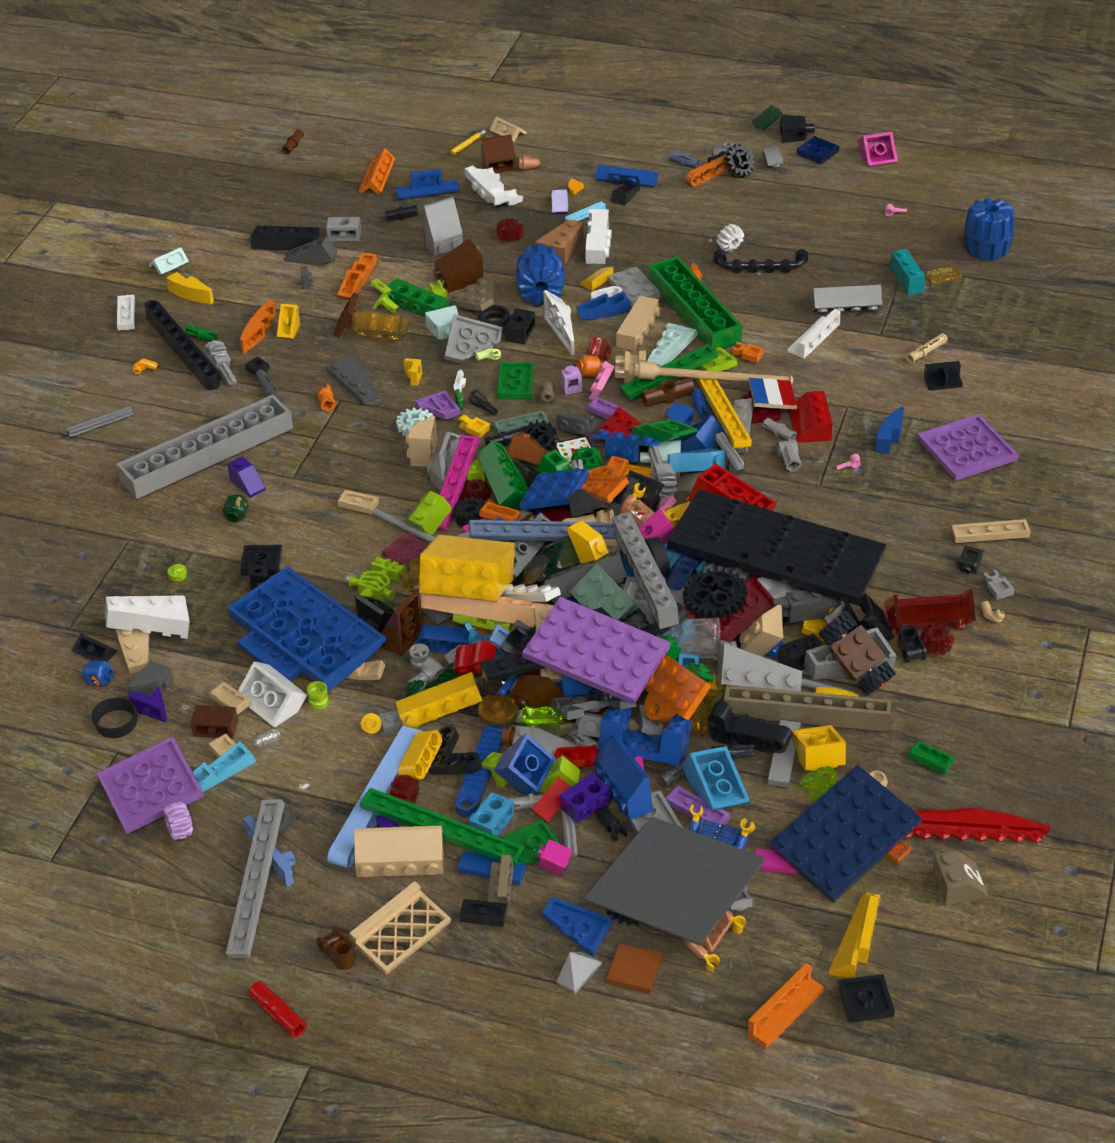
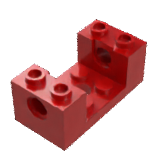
(724, 483)

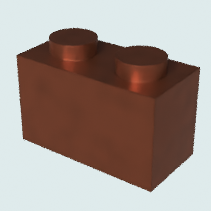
(214, 721)

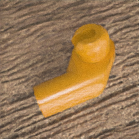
(143, 364)

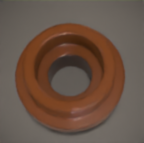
(508, 736)

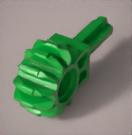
(590, 457)

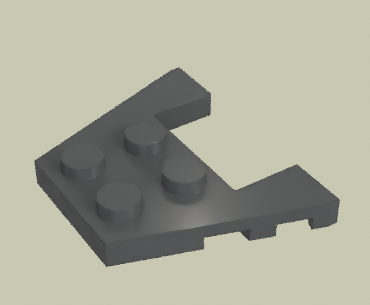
(573, 706)

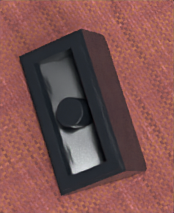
(93, 649)

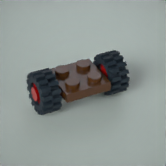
(857, 653)

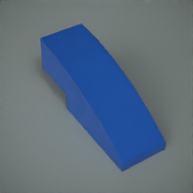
(605, 306)
(889, 431)

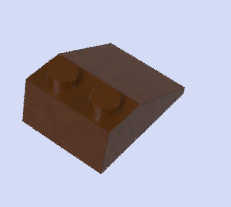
(404, 625)

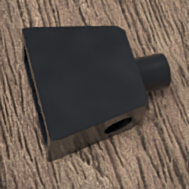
(794, 128)

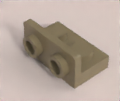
(501, 880)

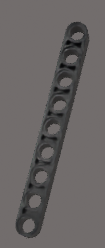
(182, 345)

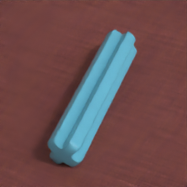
(584, 213)

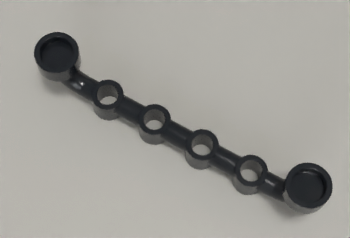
(801, 257)

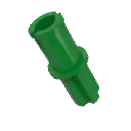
(201, 333)

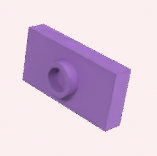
(602, 408)

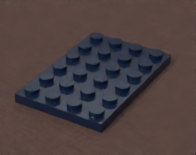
(845, 833)

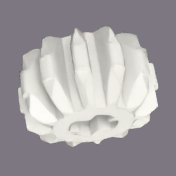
(730, 237)

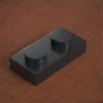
(483, 912)

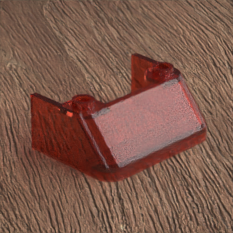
(925, 611)

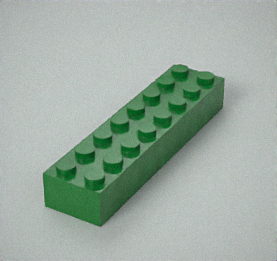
(695, 303)

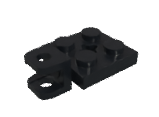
(259, 569)

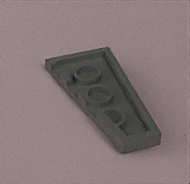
(353, 378)

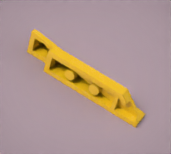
(857, 938)

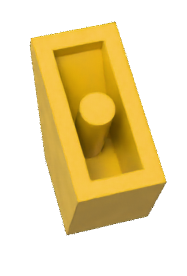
(587, 542)

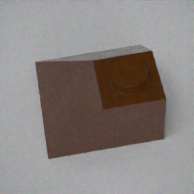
(535, 691)

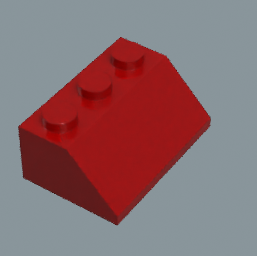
(811, 418)

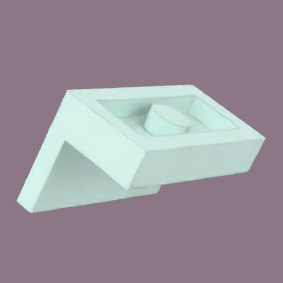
(169, 261)

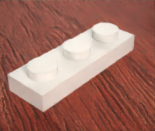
(126, 312)

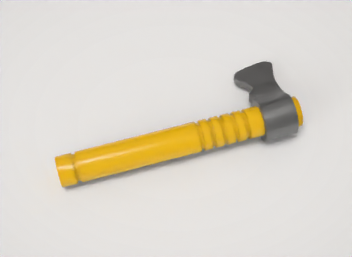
(477, 135)

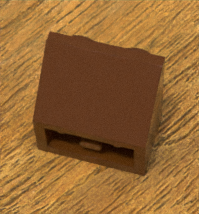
(498, 154)

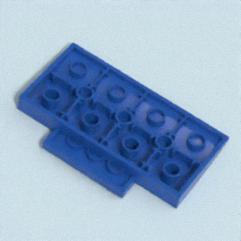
(303, 630)

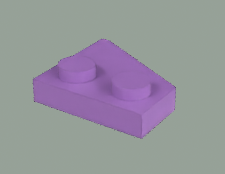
(439, 404)

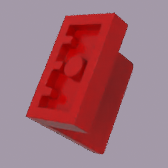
(620, 422)

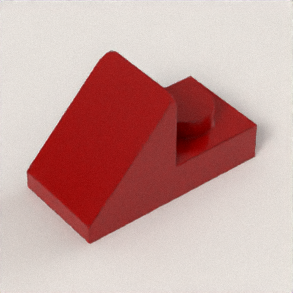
(579, 756)

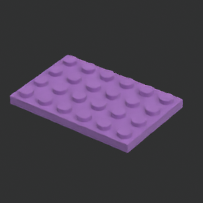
(596, 650)

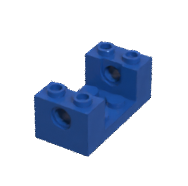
(667, 749)

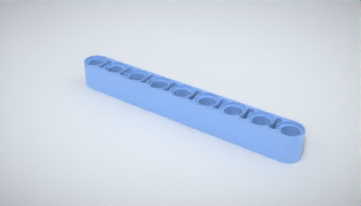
(342, 850)

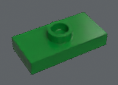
(931, 757)

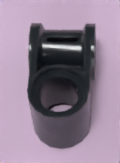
(911, 644)

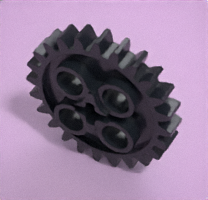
(715, 593)

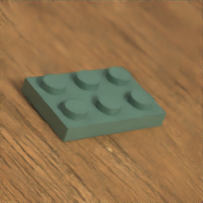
(600, 590)

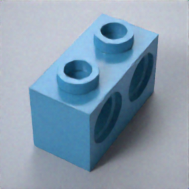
(493, 814)

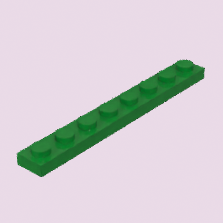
(452, 830)

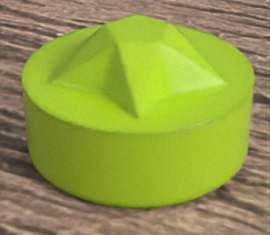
(177, 572)

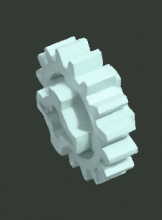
(411, 418)

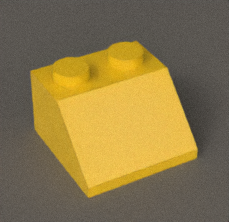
(819, 747)

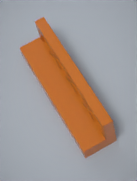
(377, 172)
(784, 1007)

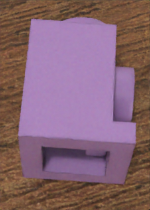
(570, 376)

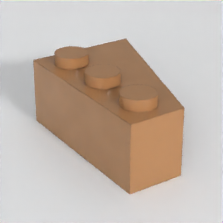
(564, 238)

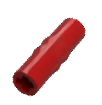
(277, 1009)

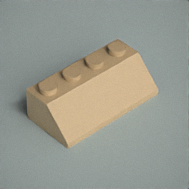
(399, 851)

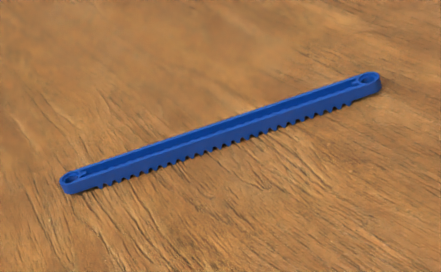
(476, 783)

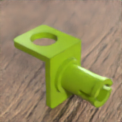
(384, 300)

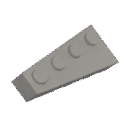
(750, 670)

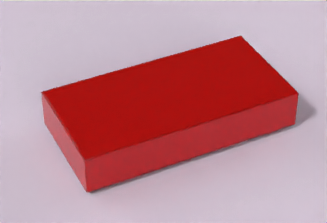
(550, 802)

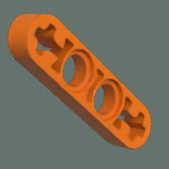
(696, 176)

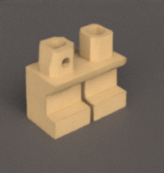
(625, 365)

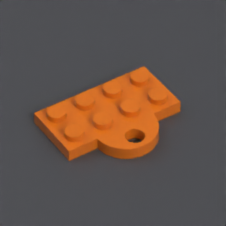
(605, 482)
(673, 691)

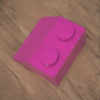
(878, 149)

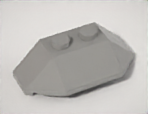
(442, 459)

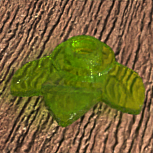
(818, 783)

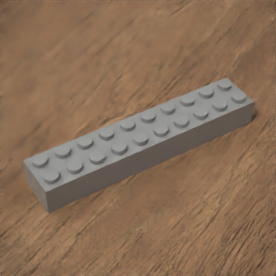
(204, 446)

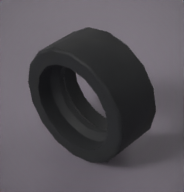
(495, 311)

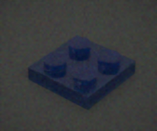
(818, 149)

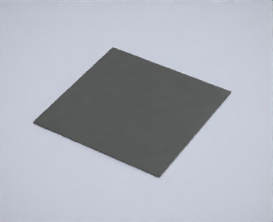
(675, 880)

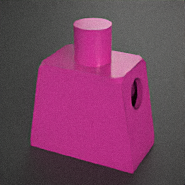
(657, 526)

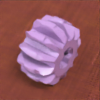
(178, 820)

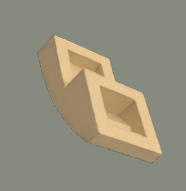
(368, 671)

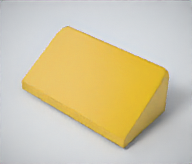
(597, 278)

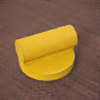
(370, 723)

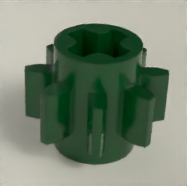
(416, 687)

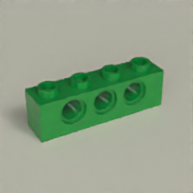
(415, 298)

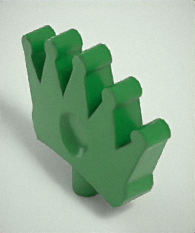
(458, 399)

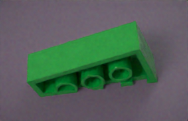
(503, 475)

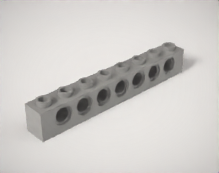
(645, 570)

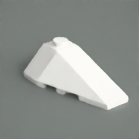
(558, 317)

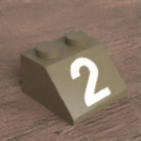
(958, 878)

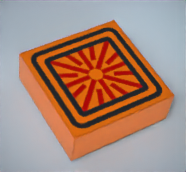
(899, 852)

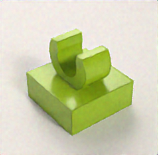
(437, 289)

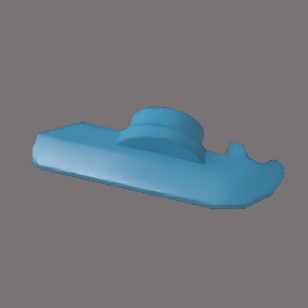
(474, 636)

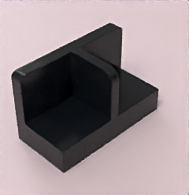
(942, 375)
(518, 638)

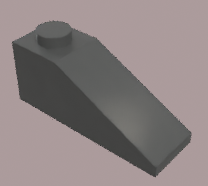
(314, 252)

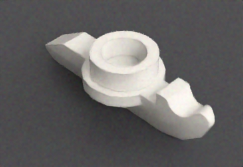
(459, 381)

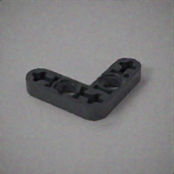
(466, 762)

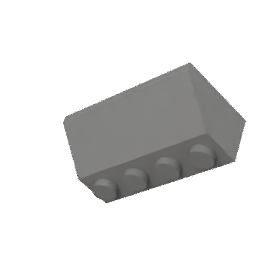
(846, 298)

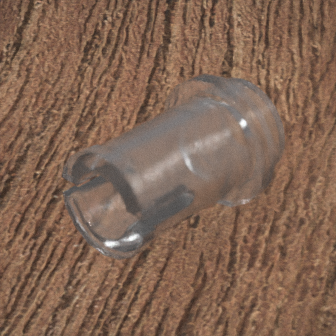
(266, 738)

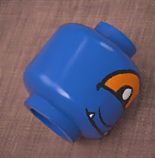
(97, 673)

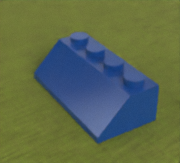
(624, 777)

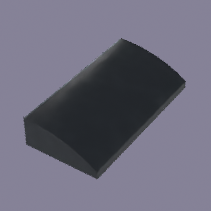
(282, 237)

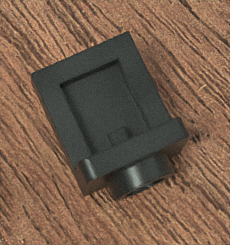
(970, 560)

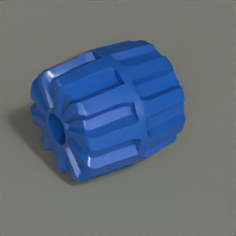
(989, 229)
(539, 271)

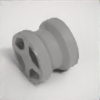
(419, 654)

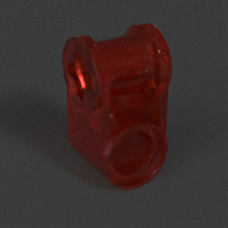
(599, 347)

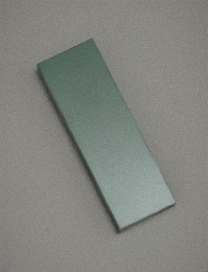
(513, 423)

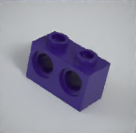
(584, 798)

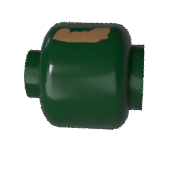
(235, 508)

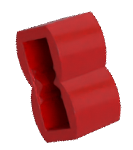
(469, 657)

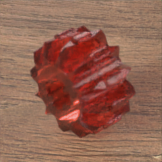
(509, 230)
(476, 488)
(937, 639)
(405, 788)

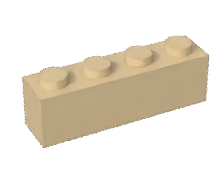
(637, 323)

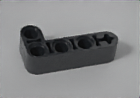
(738, 731)

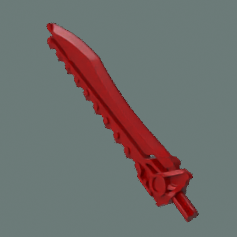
(977, 824)

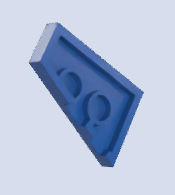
(578, 924)

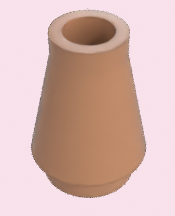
(526, 162)

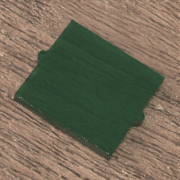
(767, 117)

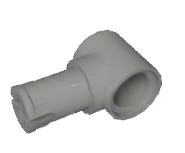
(429, 671)

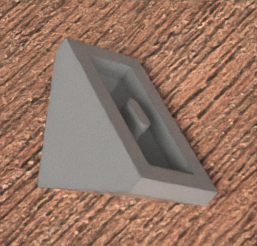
(577, 971)

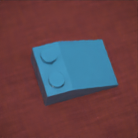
(715, 778)

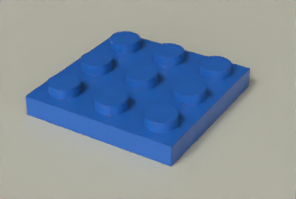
(553, 488)

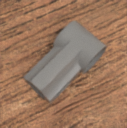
(789, 453)

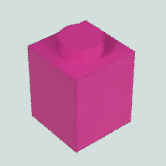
(554, 857)

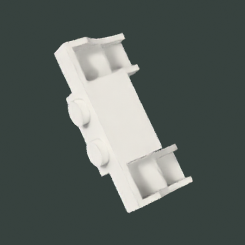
(489, 187)

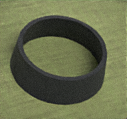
(659, 554)
(111, 705)

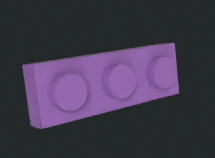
(682, 800)

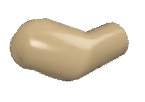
(995, 617)

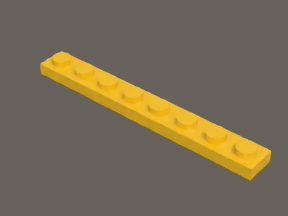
(724, 412)

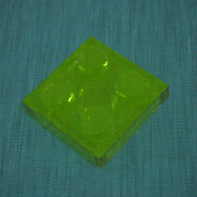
(541, 715)

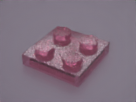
(405, 549)

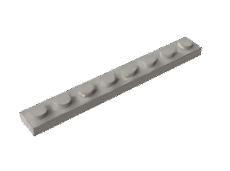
(255, 879)

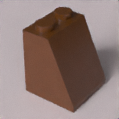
(459, 267)

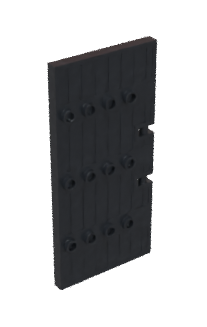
(777, 546)

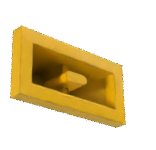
(288, 321)

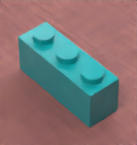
(907, 271)

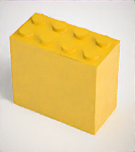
(466, 567)

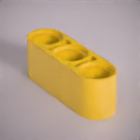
(420, 754)

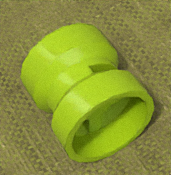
(317, 695)

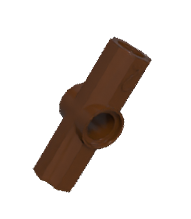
(667, 391)

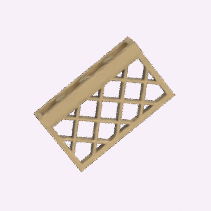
(384, 919)

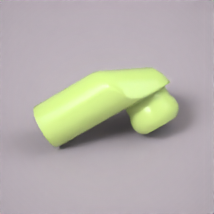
(490, 353)

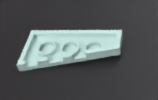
(673, 342)

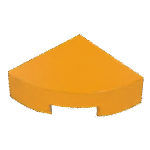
(575, 186)

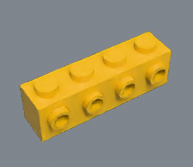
(439, 701)

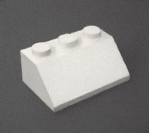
(271, 694)

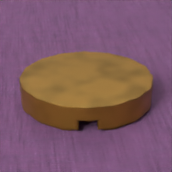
(498, 710)

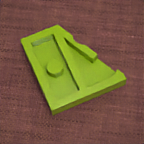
(722, 362)

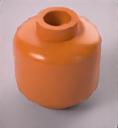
(589, 366)

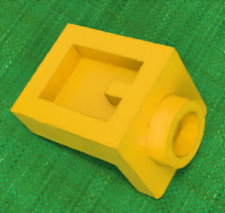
(414, 370)

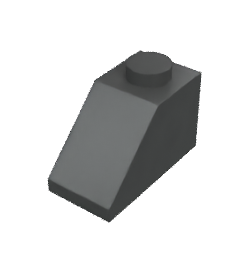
(150, 678)

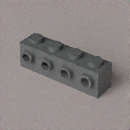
(526, 550)

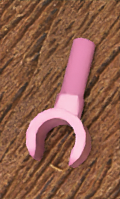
(890, 210)
(854, 462)

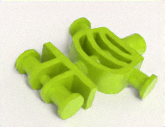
(378, 582)

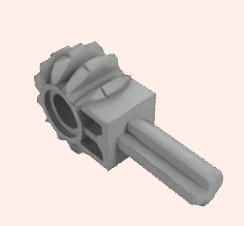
(218, 356)
(662, 473)

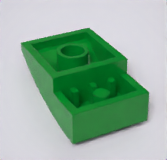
(664, 430)

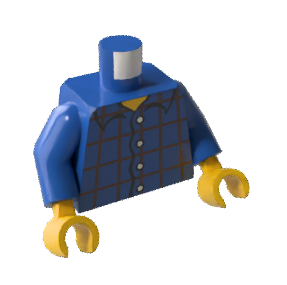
(719, 831)

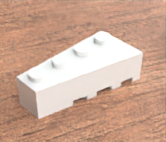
(148, 614)

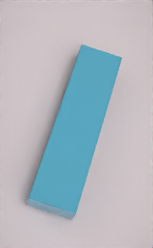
(225, 766)

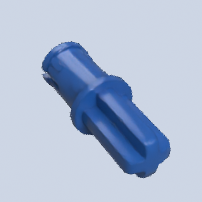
(700, 403)

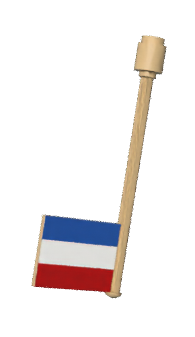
(766, 390)

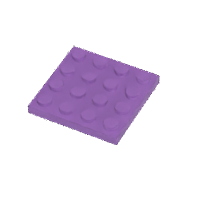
(967, 447)
(149, 783)

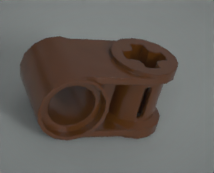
(337, 949)

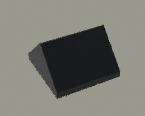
(373, 609)

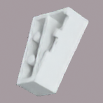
(598, 236)

